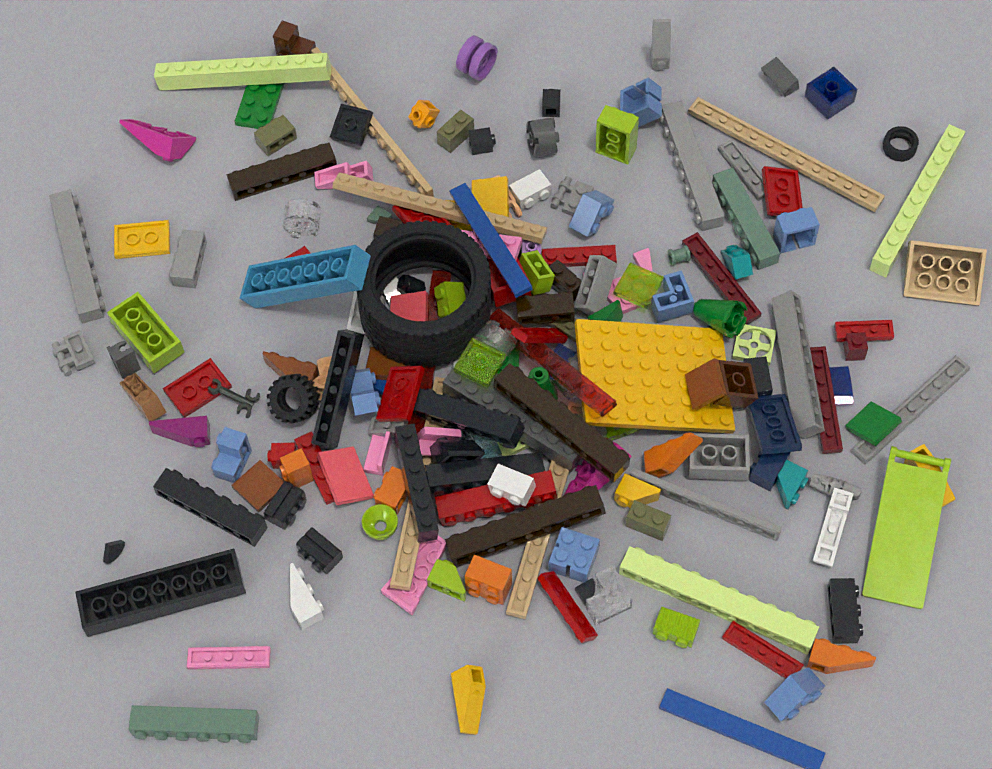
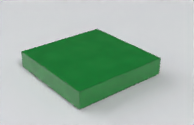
(873, 423)

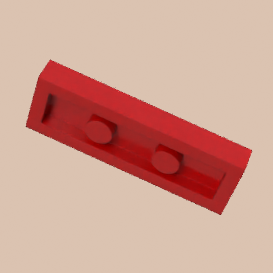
(874, 329)

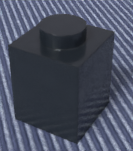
(551, 103)
(481, 141)

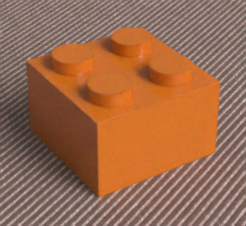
(488, 580)

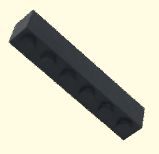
(337, 388)
(468, 417)
(475, 473)
(416, 483)
(210, 506)

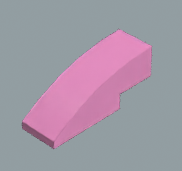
(325, 177)

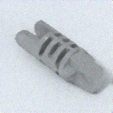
(827, 484)

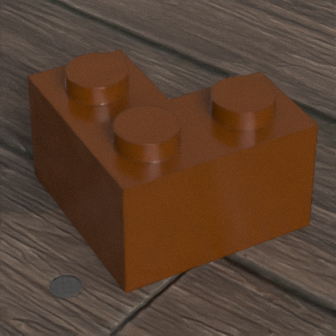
(289, 42)

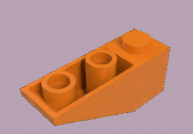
(667, 457)
(837, 658)

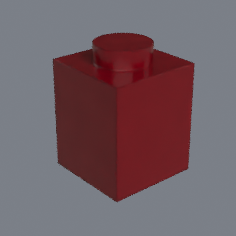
(855, 346)

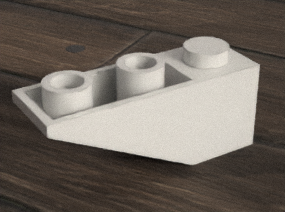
(302, 603)

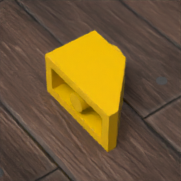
(635, 489)

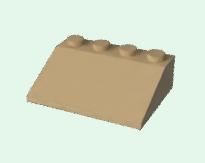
(944, 272)

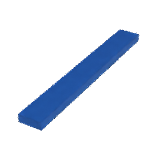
(490, 240)
(742, 730)

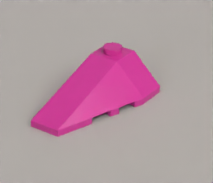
(159, 140)
(588, 476)

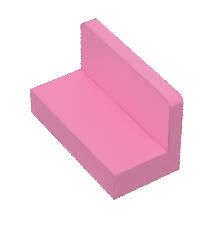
(429, 435)
(378, 454)

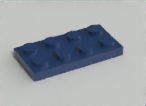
(774, 424)

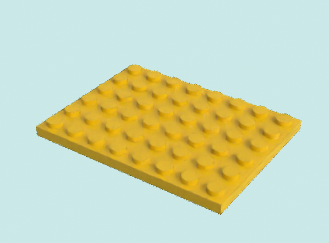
(646, 374)

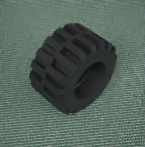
(278, 398)

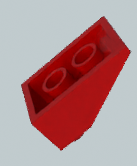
(500, 291)

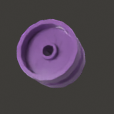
(476, 57)

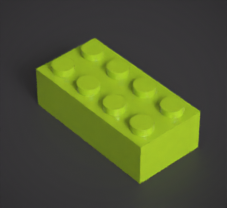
(145, 332)

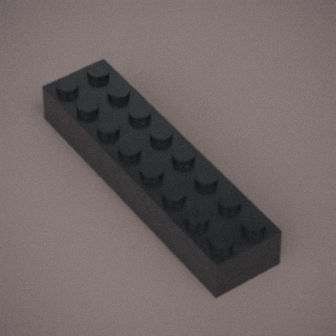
(160, 592)

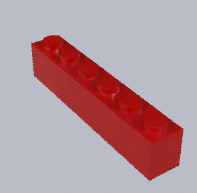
(479, 502)

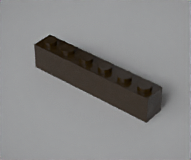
(280, 171)

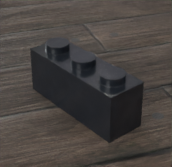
(844, 610)

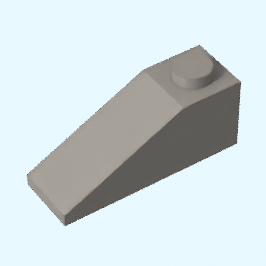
(660, 44)

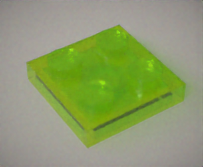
(638, 285)
(480, 362)

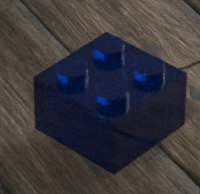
(830, 92)

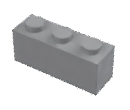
(188, 258)
(595, 284)

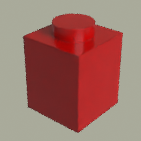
(279, 450)

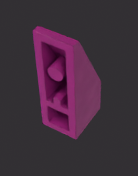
(188, 430)

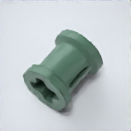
(679, 255)

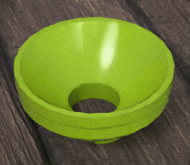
(377, 514)

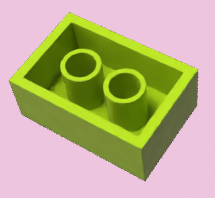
(616, 134)

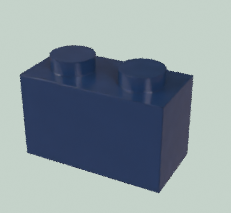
(766, 470)

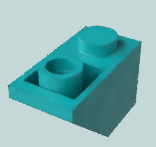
(737, 261)
(789, 482)

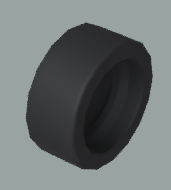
(900, 132)

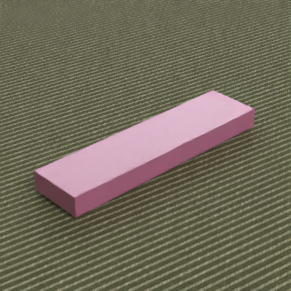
(228, 657)

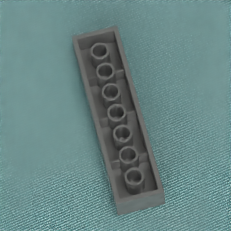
(533, 434)

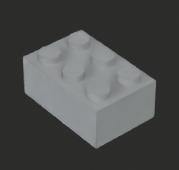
(720, 458)

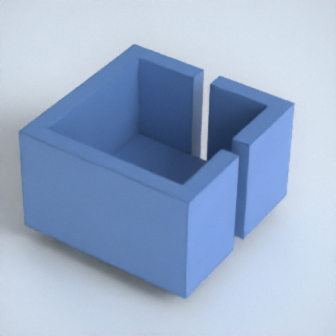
(640, 104)
(801, 224)
(575, 551)

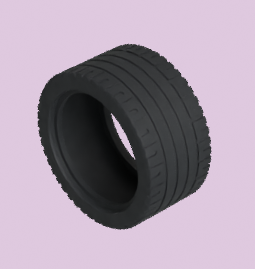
(421, 246)

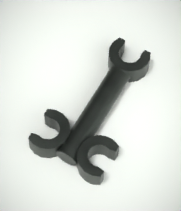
(245, 402)

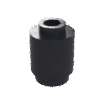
(410, 284)

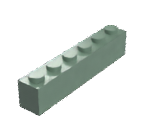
(745, 219)
(193, 723)

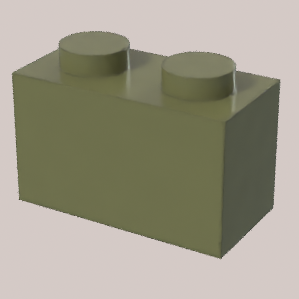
(455, 131)
(275, 135)
(648, 520)

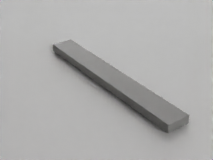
(916, 405)
(710, 506)

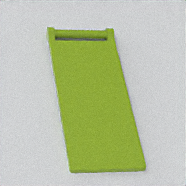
(906, 530)

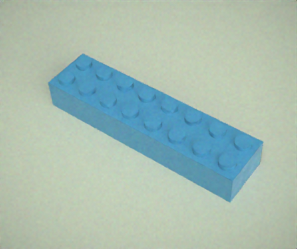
(305, 277)

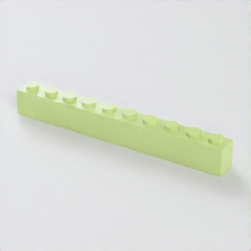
(243, 71)
(917, 201)
(719, 600)

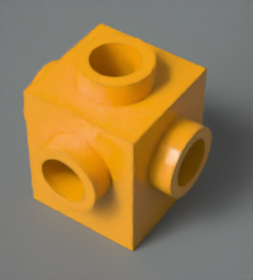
(423, 114)

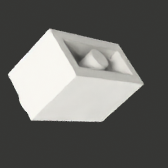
(531, 189)
(511, 485)

